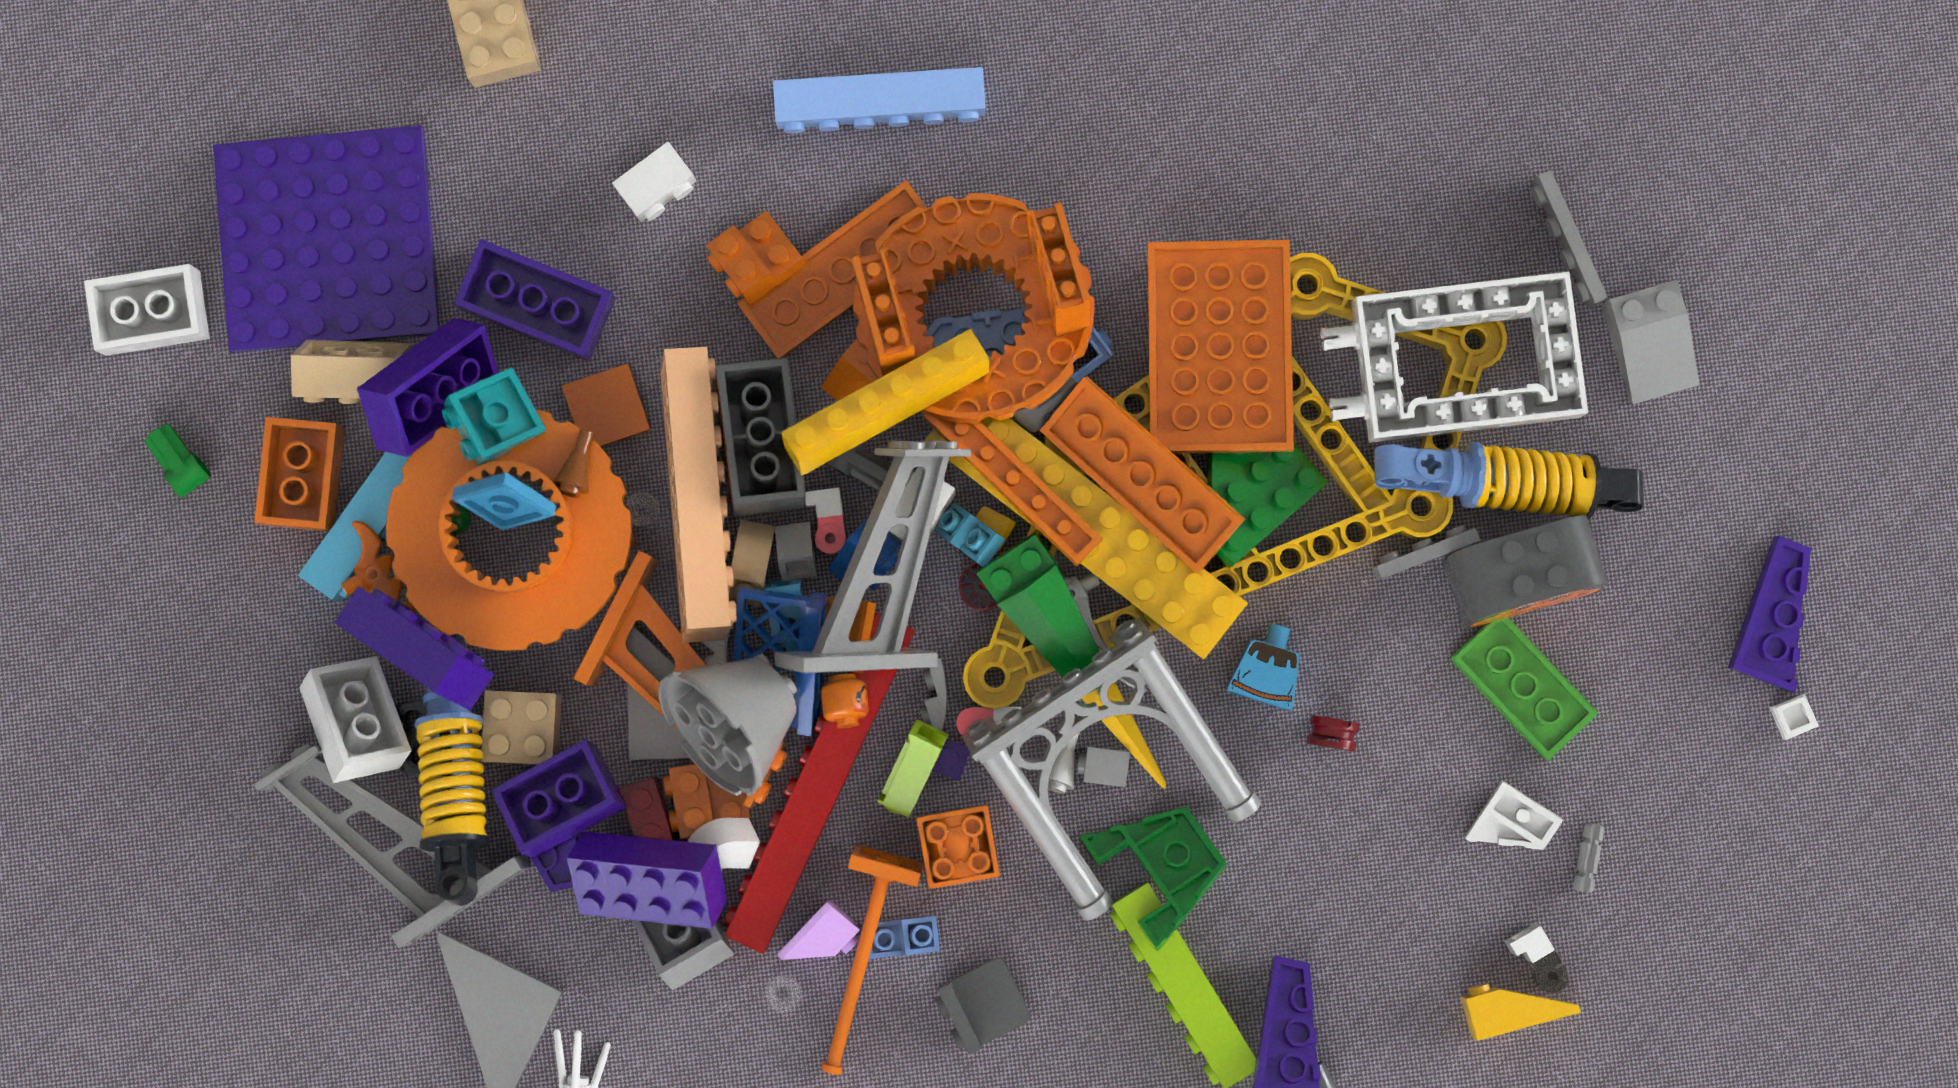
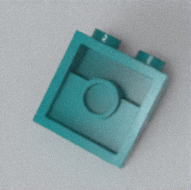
(492, 417)

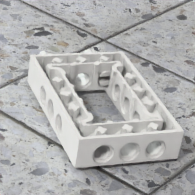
(1380, 316)

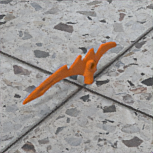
(372, 570)

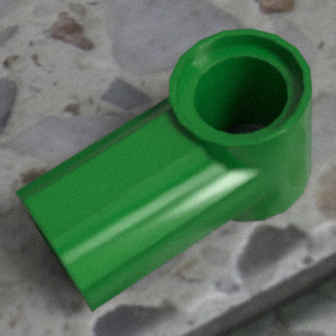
(182, 468)

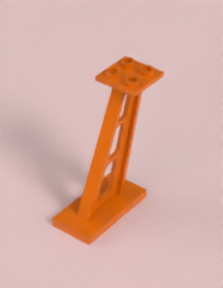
(609, 648)

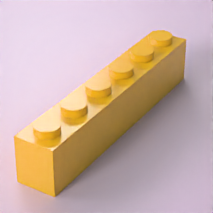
(886, 402)

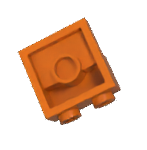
(754, 257)
(699, 800)

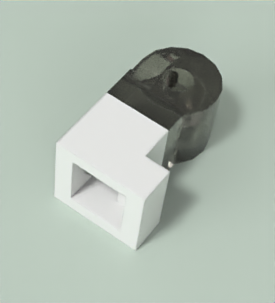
(1545, 963)

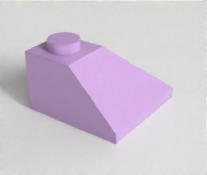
(823, 935)

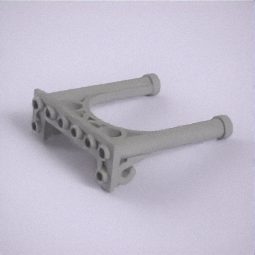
(990, 742)

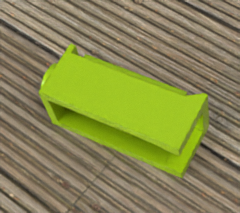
(912, 768)

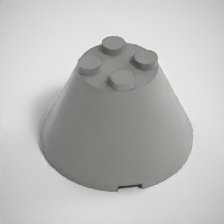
(730, 718)

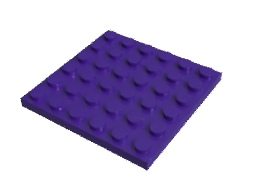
(326, 238)

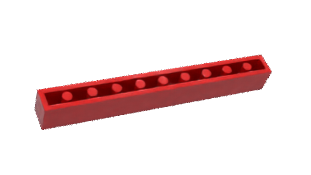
(804, 816)

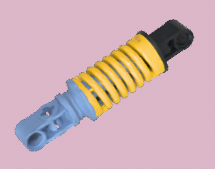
(1512, 478)
(451, 792)

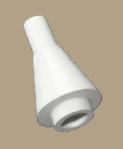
(1063, 769)

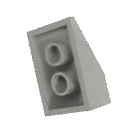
(1652, 341)
(682, 951)

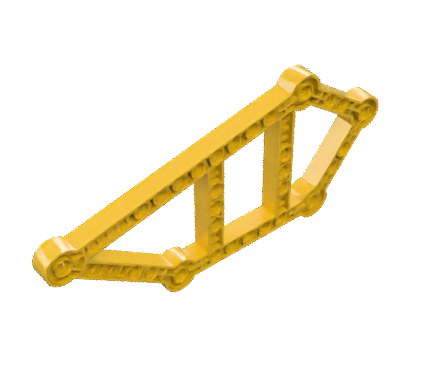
(1379, 511)

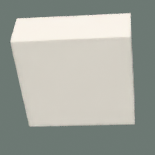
(1793, 716)

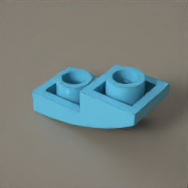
(969, 534)

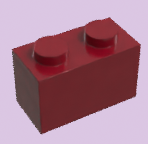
(647, 810)

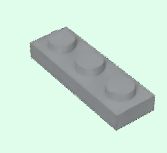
(1425, 551)

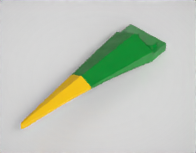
(1040, 604)

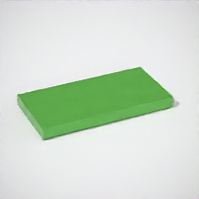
(1524, 686)

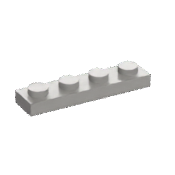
(1573, 253)

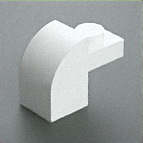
(734, 840)

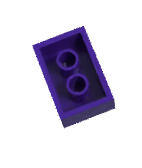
(558, 798)

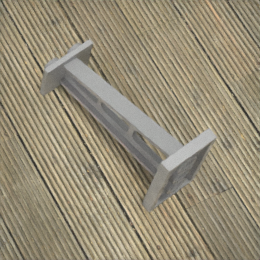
(884, 651)
(429, 907)

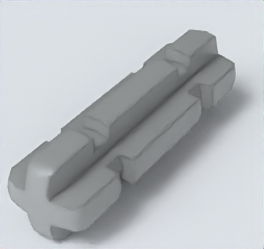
(1588, 857)

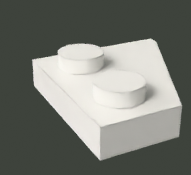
(1514, 820)

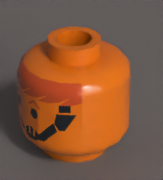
(844, 700)

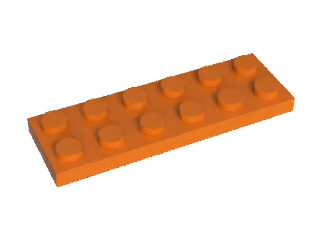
(828, 280)
(1142, 474)

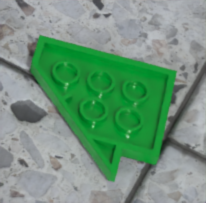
(1263, 490)

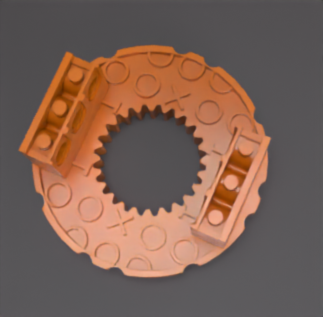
(983, 233)
(506, 614)

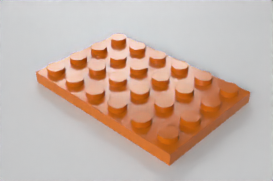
(1220, 346)

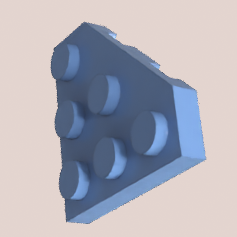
(991, 328)

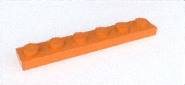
(1021, 487)

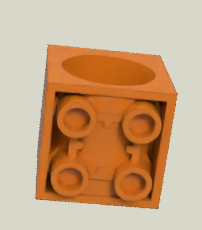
(958, 846)

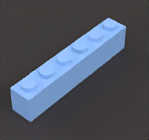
(879, 99)

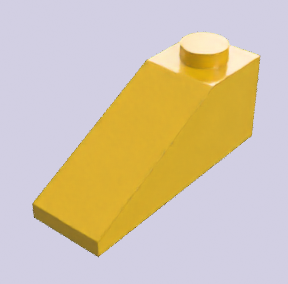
(1502, 1010)

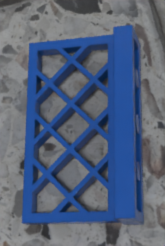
(810, 625)

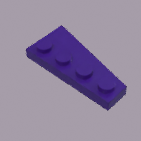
(1771, 628)
(1287, 1032)

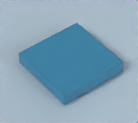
(504, 501)

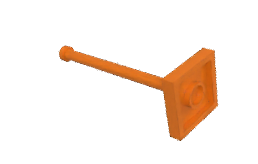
(885, 869)

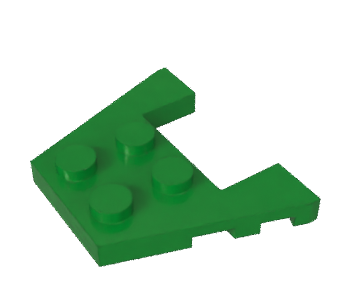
(1174, 856)

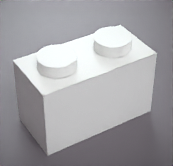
(655, 183)

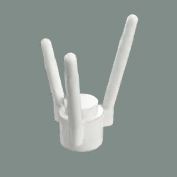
(577, 1080)

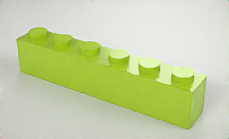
(1188, 990)

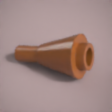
(575, 472)

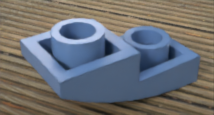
(905, 937)

